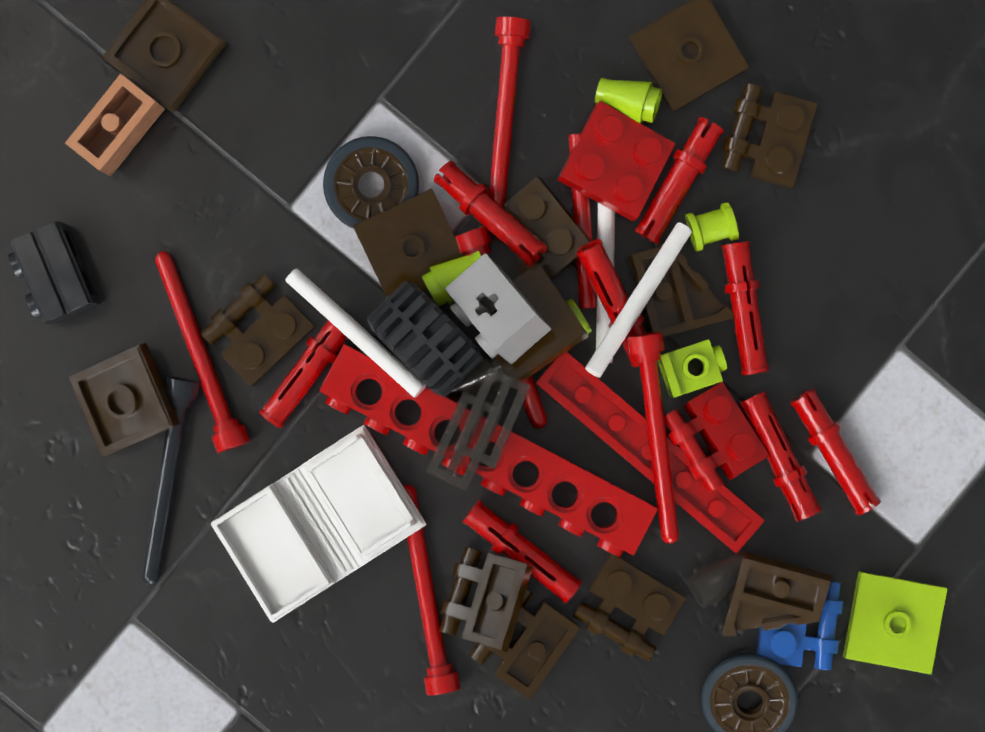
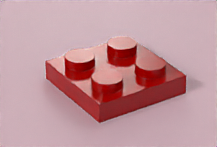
(616, 161)

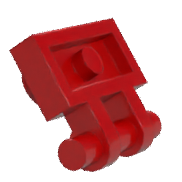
(723, 430)

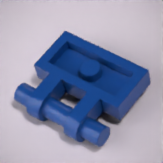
(789, 642)

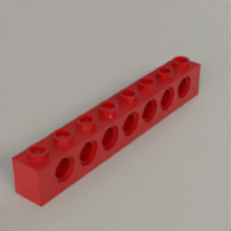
(631, 512)

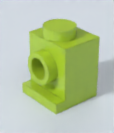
(675, 367)

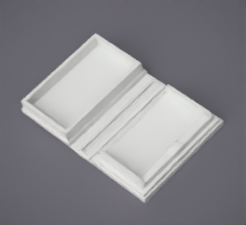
(318, 523)

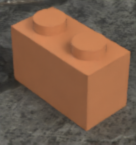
(114, 125)

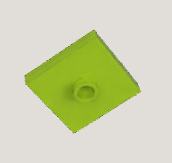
(895, 622)

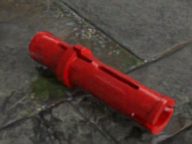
(679, 180)
(476, 200)
(607, 286)
(745, 307)
(304, 373)
(827, 437)
(784, 464)
(518, 548)

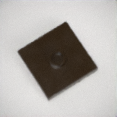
(164, 51)
(688, 53)
(407, 241)
(565, 326)
(124, 400)

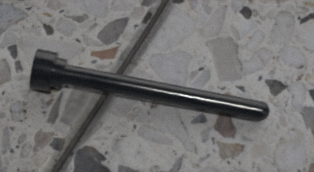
(181, 393)

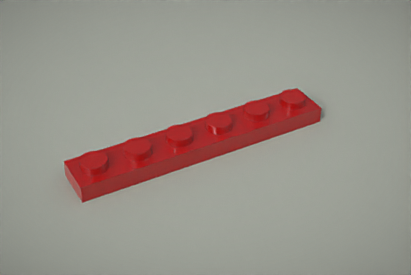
(628, 435)

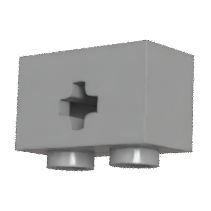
(512, 327)

